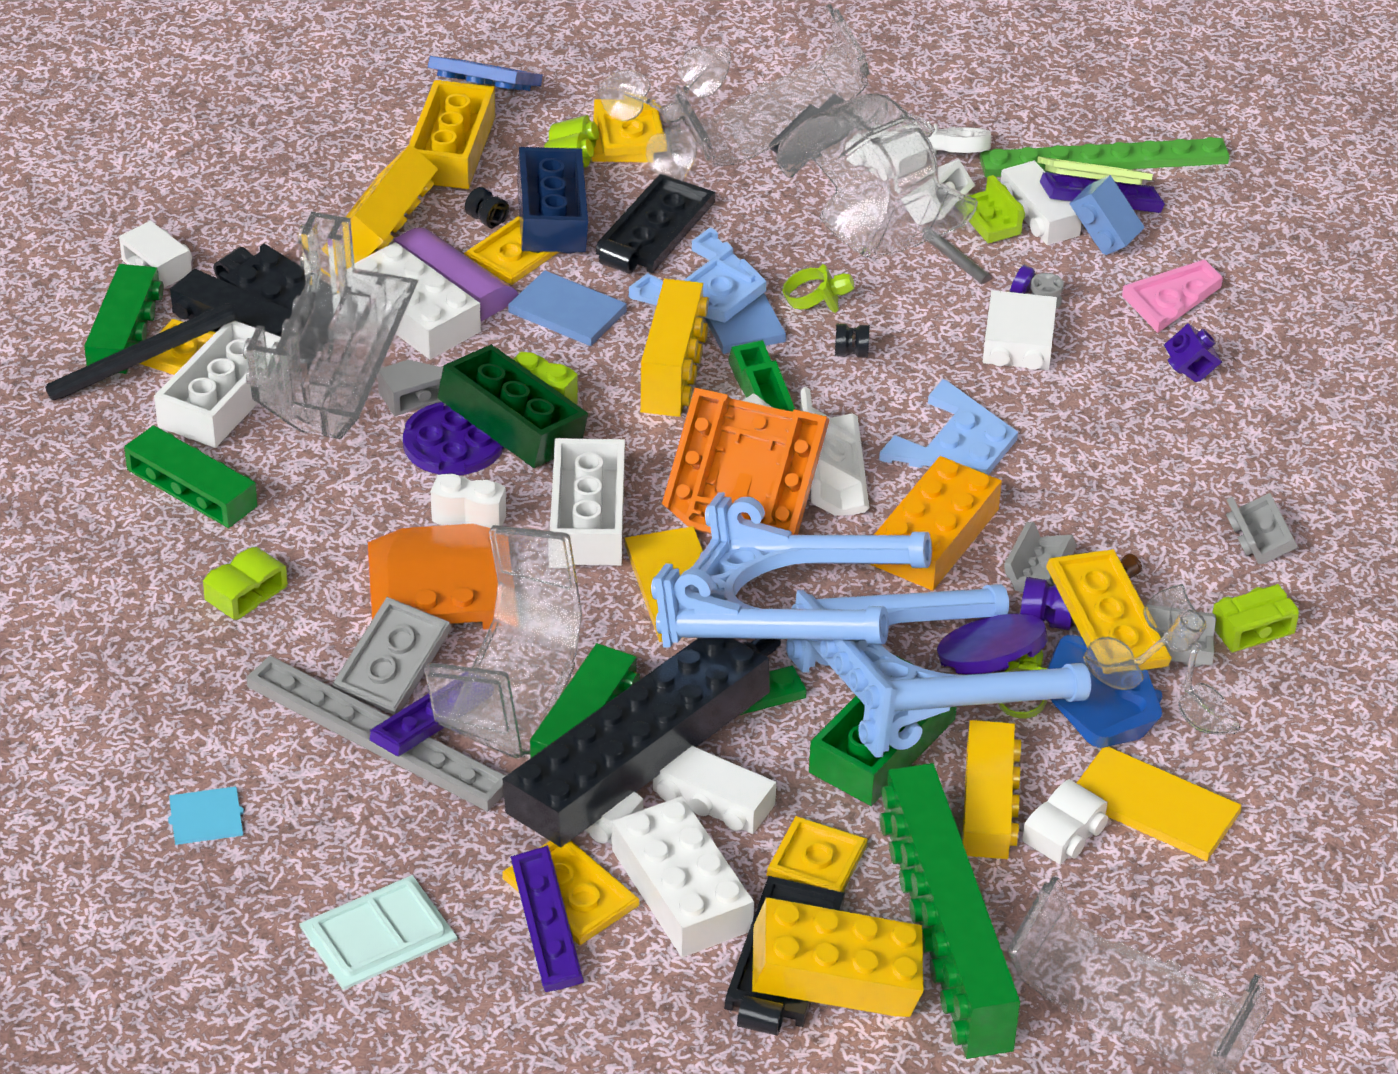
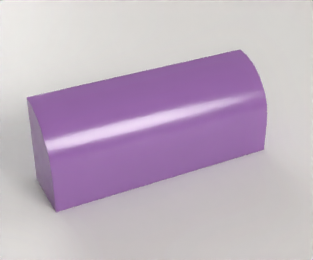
(459, 269)

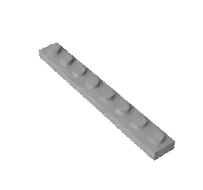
(355, 719)

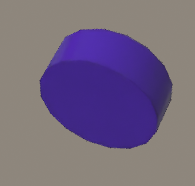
(1023, 280)

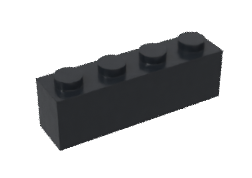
(202, 292)

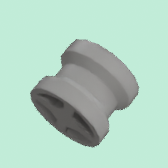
(1048, 285)

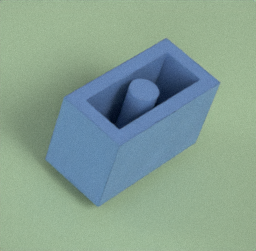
(1107, 215)

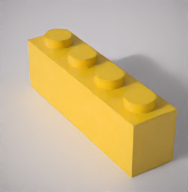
(989, 789)

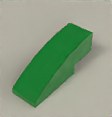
(759, 375)

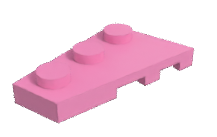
(1172, 293)

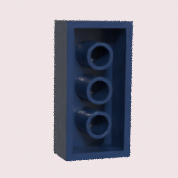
(552, 200)

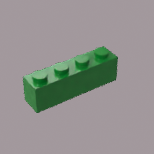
(124, 312)
(191, 476)
(597, 682)

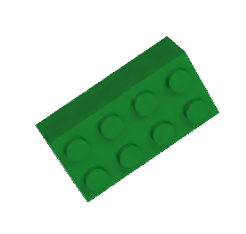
(848, 764)

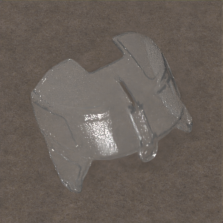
(884, 188)

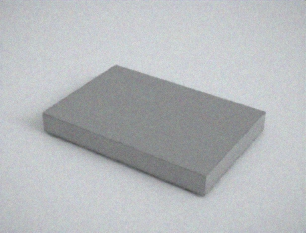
(392, 656)

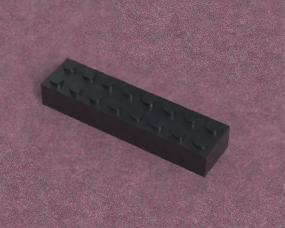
(635, 737)

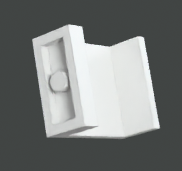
(1019, 330)

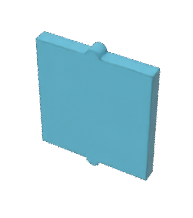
(205, 815)

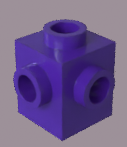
(1192, 353)

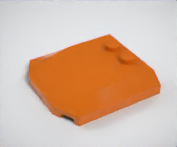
(745, 454)
(437, 571)

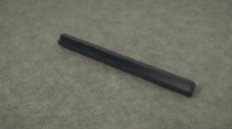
(140, 352)

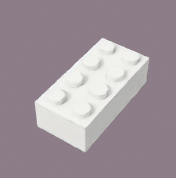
(438, 311)
(211, 389)
(589, 498)
(682, 876)

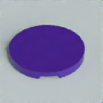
(447, 442)
(992, 643)

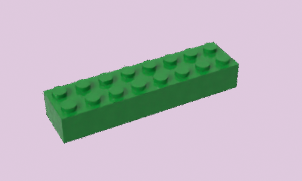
(951, 912)

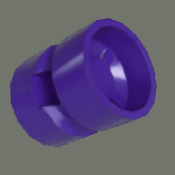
(1045, 603)

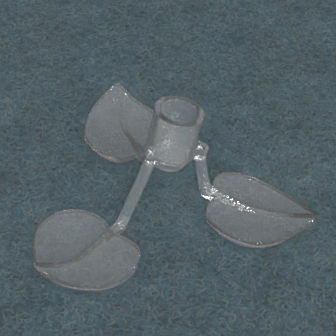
(626, 91)
(1175, 616)

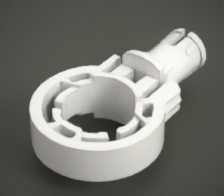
(960, 139)

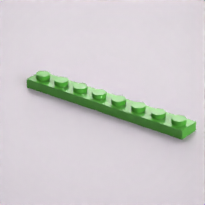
(1120, 155)

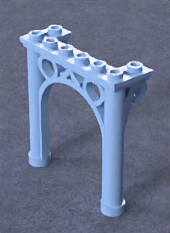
(705, 600)
(919, 692)

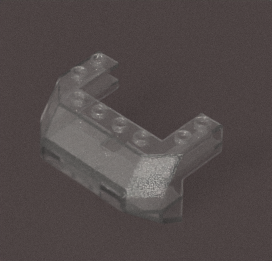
(334, 337)

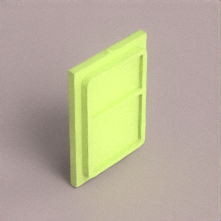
(1094, 171)

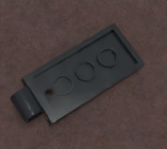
(654, 224)
(263, 274)
(766, 1011)

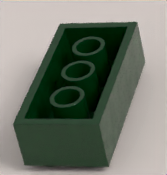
(510, 404)

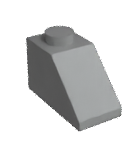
(409, 386)

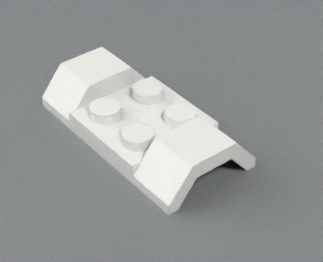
(840, 472)

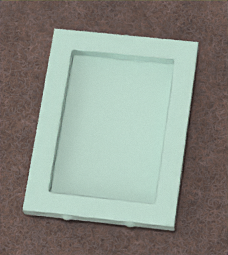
(377, 932)

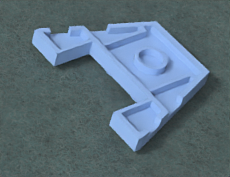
(726, 279)
(969, 438)

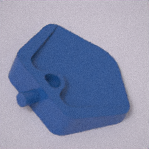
(1108, 713)

